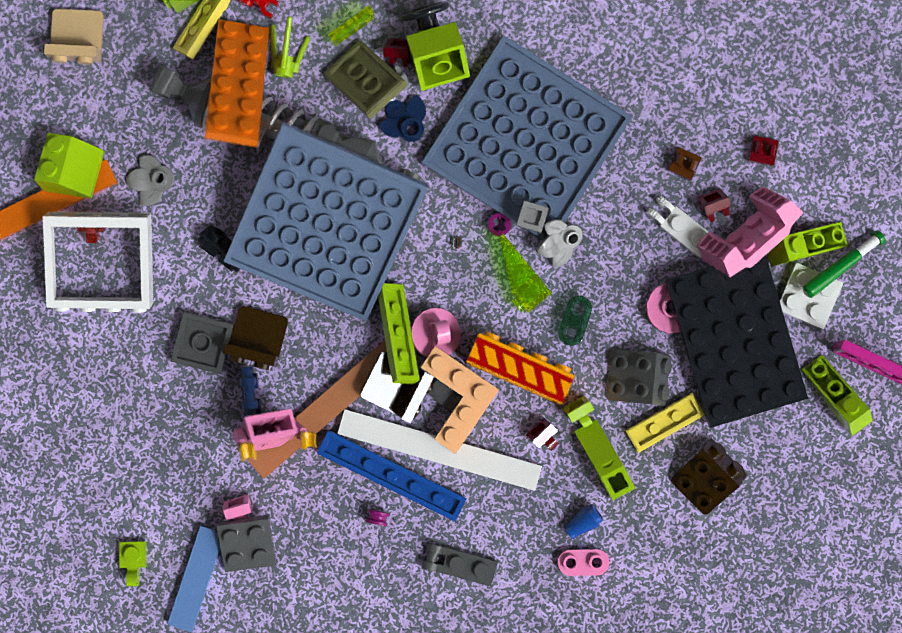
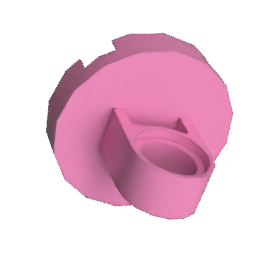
(437, 329)

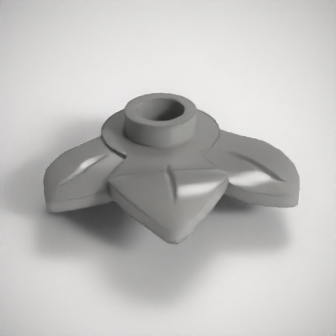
(146, 180)
(557, 242)

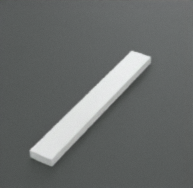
(424, 446)

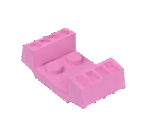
(754, 237)

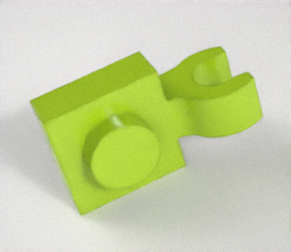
(132, 556)

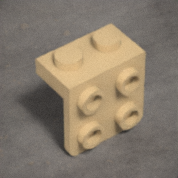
(75, 36)

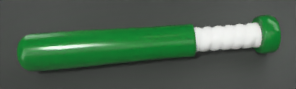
(834, 271)

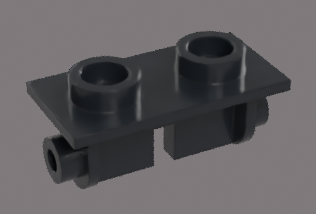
(214, 241)

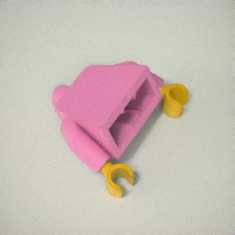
(270, 431)

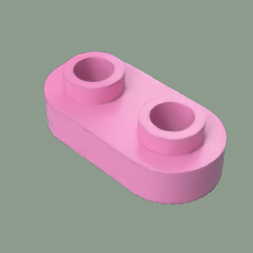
(583, 561)

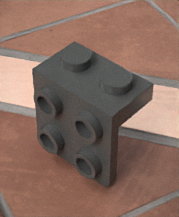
(638, 377)

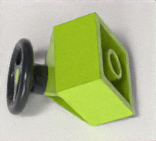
(435, 48)

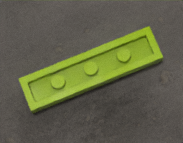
(398, 334)

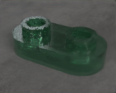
(575, 321)

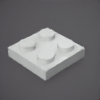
(813, 310)

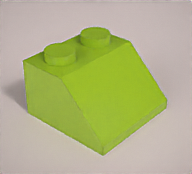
(68, 166)

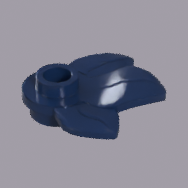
(402, 116)

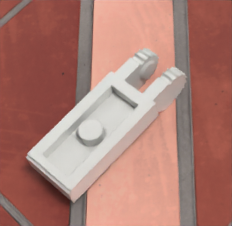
(679, 225)

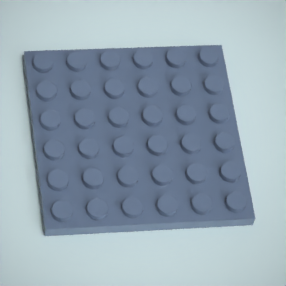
(526, 136)
(325, 222)

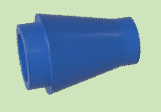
(584, 521)

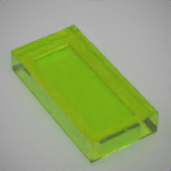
(351, 26)

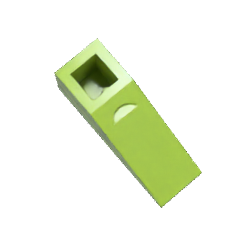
(808, 244)
(838, 395)
(605, 460)

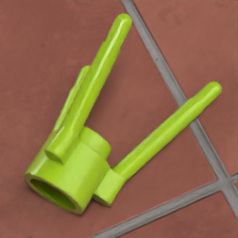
(284, 64)

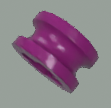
(491, 224)
(377, 517)

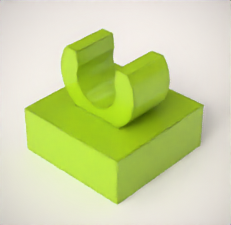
(579, 411)

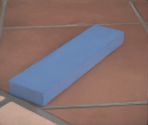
(195, 579)

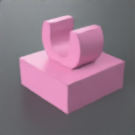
(237, 507)

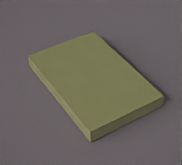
(365, 79)

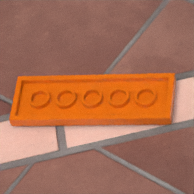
(237, 83)

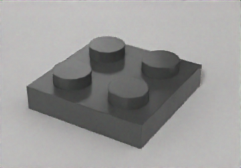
(202, 343)
(246, 543)

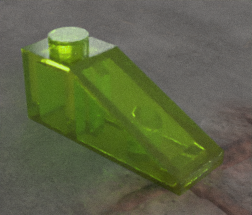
(523, 281)

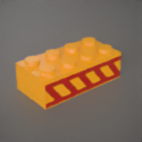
(520, 369)

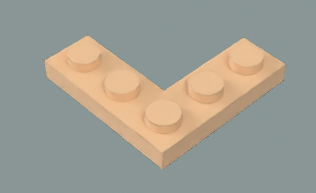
(476, 397)

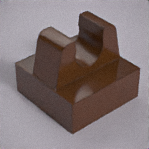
(684, 164)

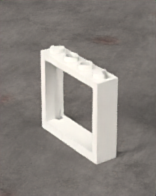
(107, 220)

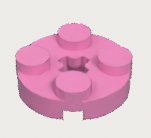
(656, 311)

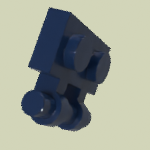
(249, 382)

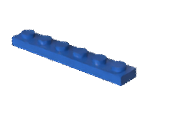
(392, 476)

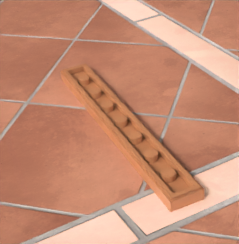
(319, 413)

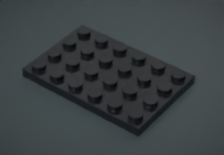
(736, 342)

